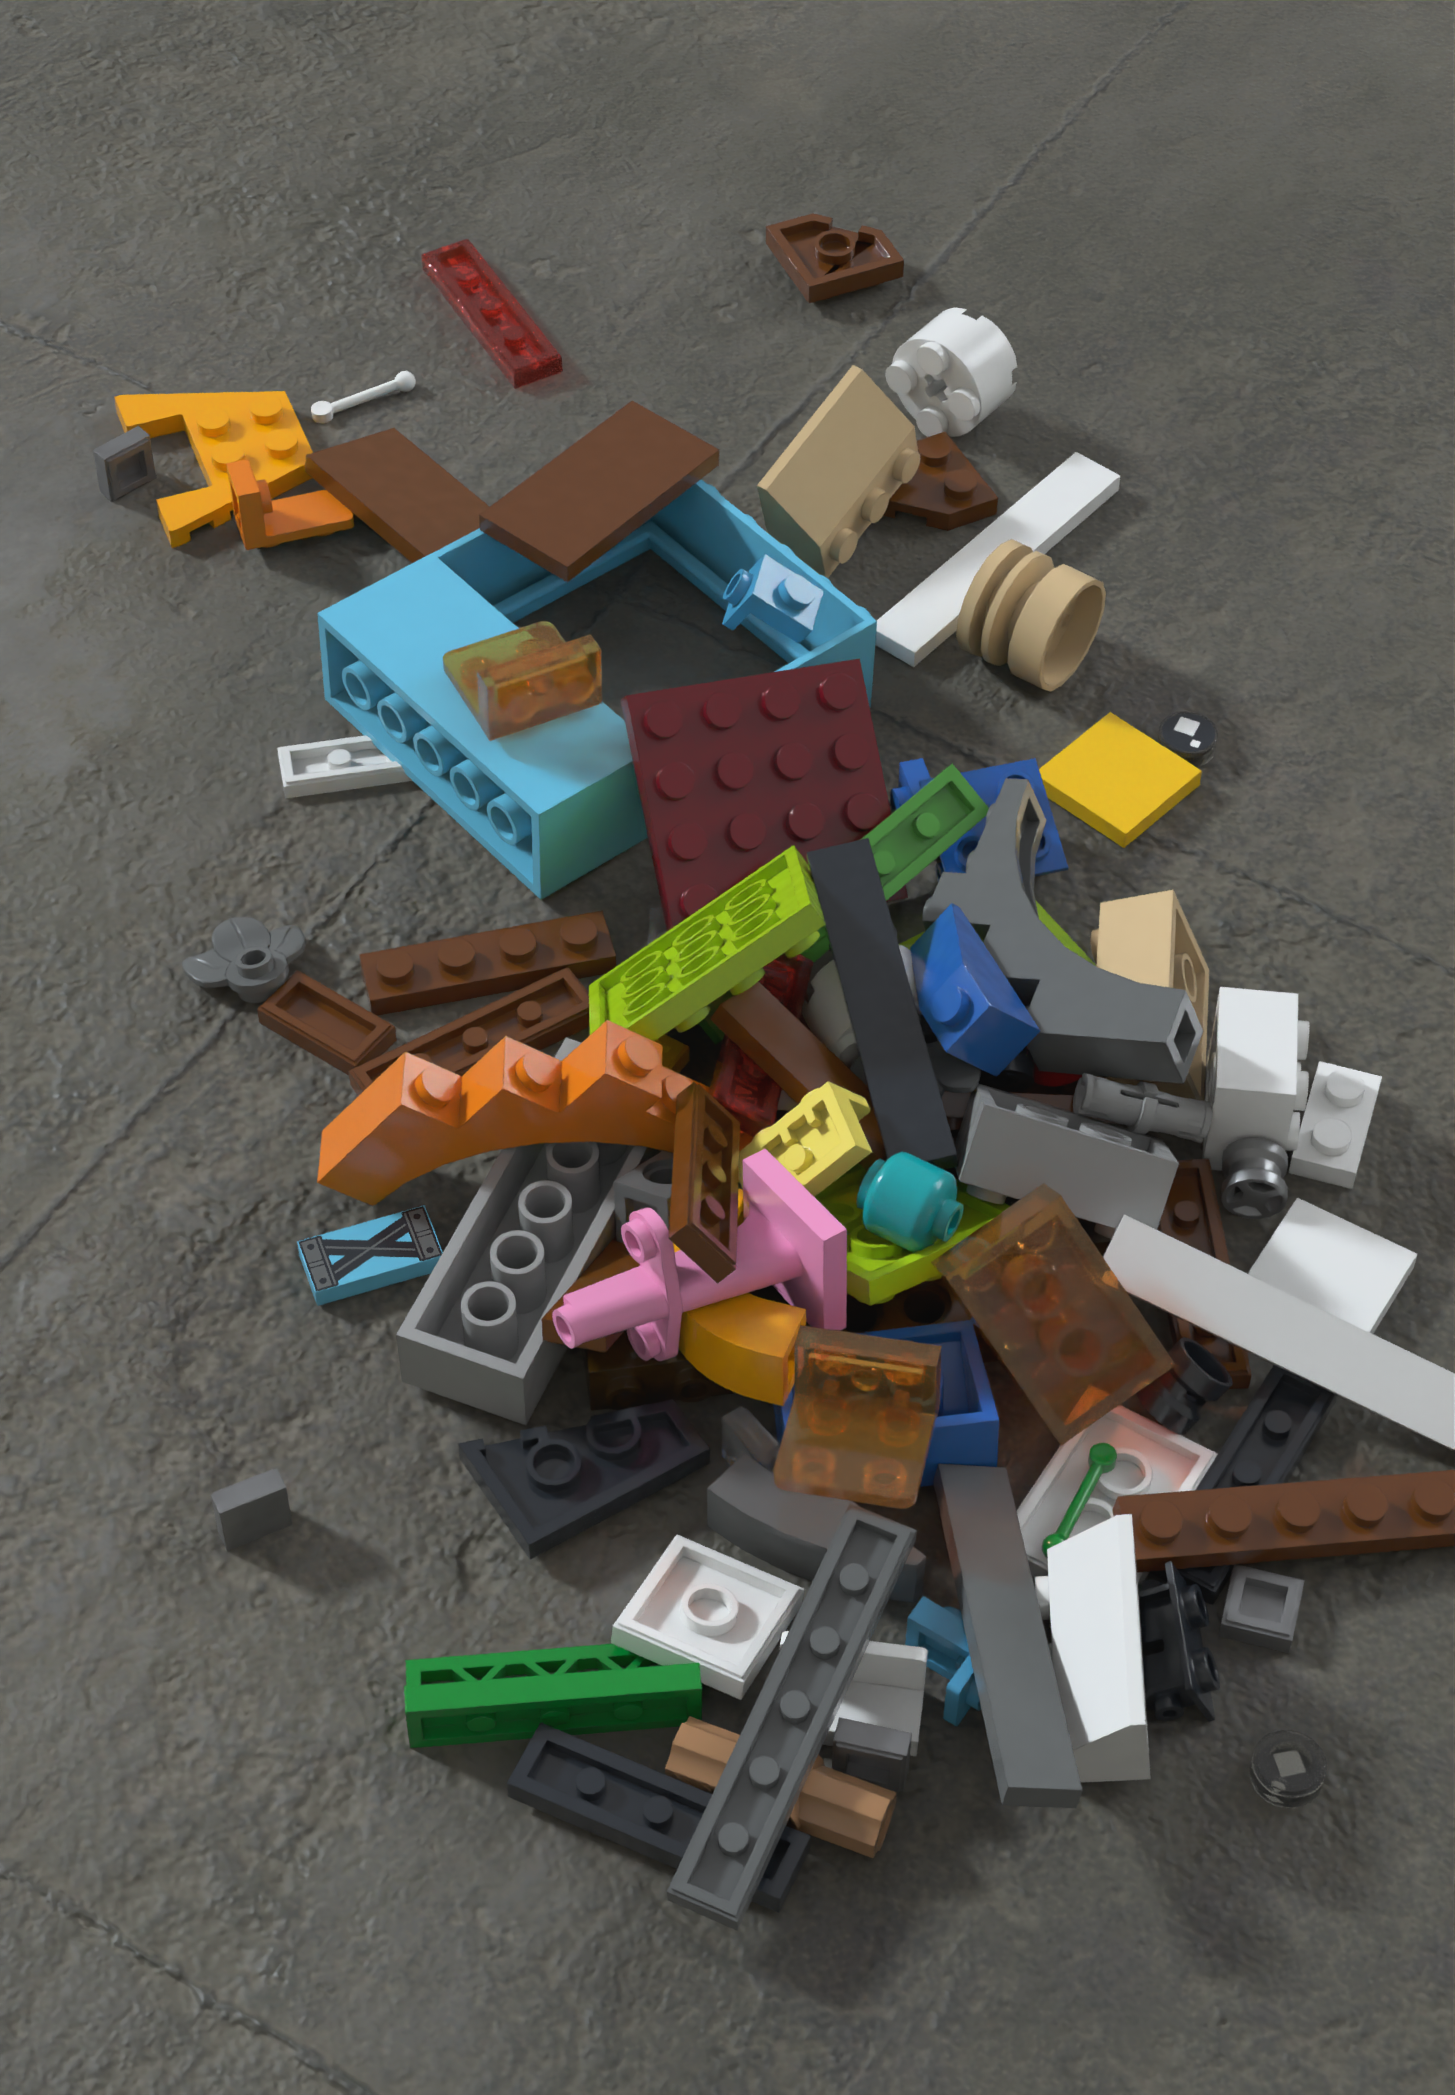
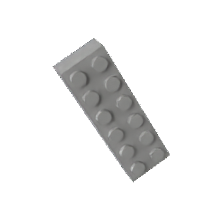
(507, 1264)

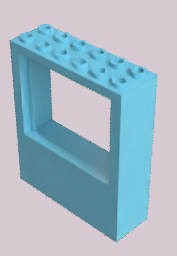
(565, 789)

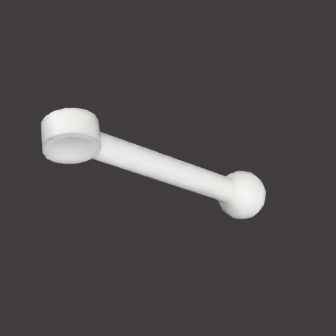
(323, 411)

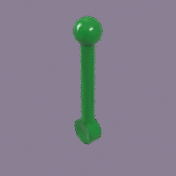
(1101, 1460)

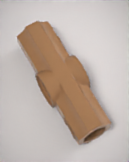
(829, 1806)

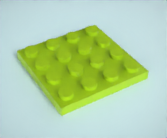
(712, 952)

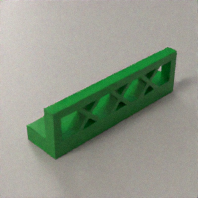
(566, 1700)

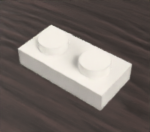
(1335, 1125)

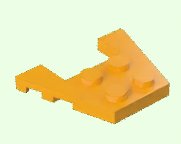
(221, 431)

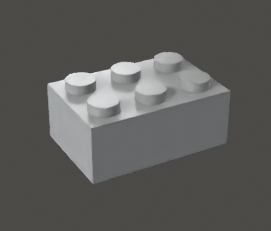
(1097, 1167)

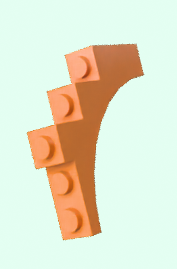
(511, 1098)

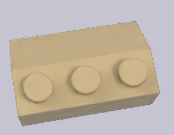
(839, 473)
(1154, 945)

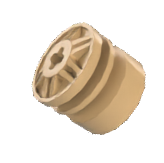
(1030, 615)

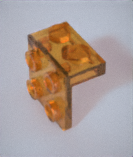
(525, 677)
(859, 1417)

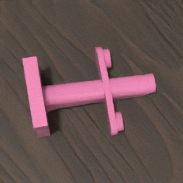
(782, 1243)

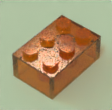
(1053, 1313)

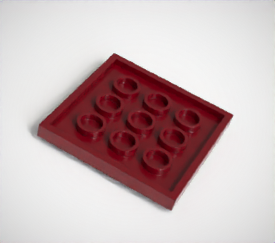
(749, 771)

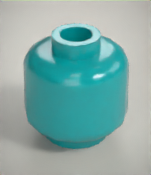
(909, 1202)

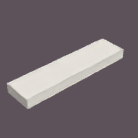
(336, 766)

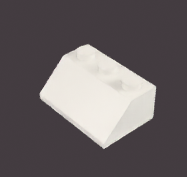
(1098, 1649)

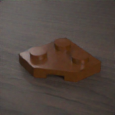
(831, 259)
(944, 488)

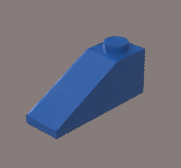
(968, 995)

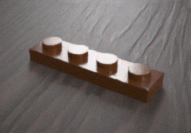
(485, 962)

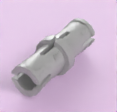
(1142, 1108)

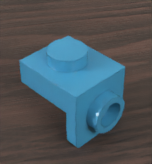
(773, 596)
(944, 1637)

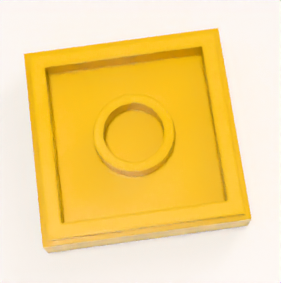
(1118, 779)

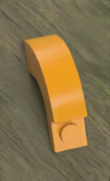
(744, 1342)

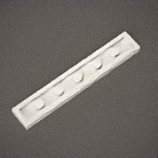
(1036, 520)
(1284, 1330)

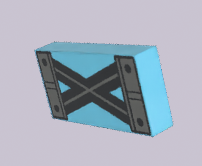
(370, 1255)

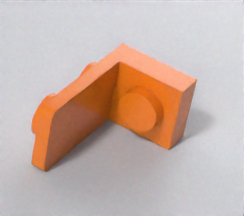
(281, 520)

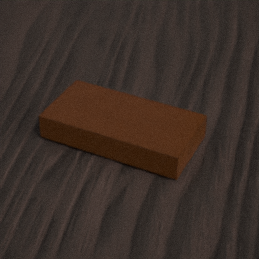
(326, 1023)

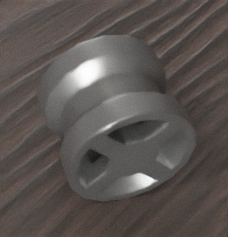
(1254, 1178)

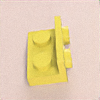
(816, 1138)

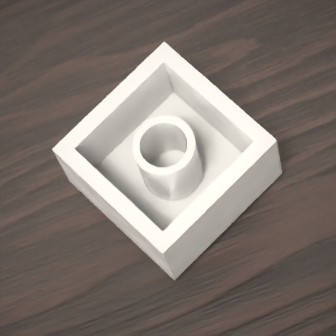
(1255, 1070)

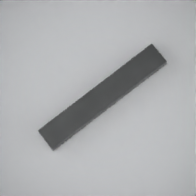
(1006, 1639)
(791, 1718)

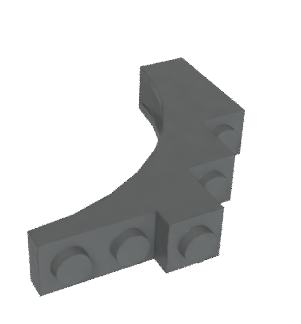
(1084, 1013)

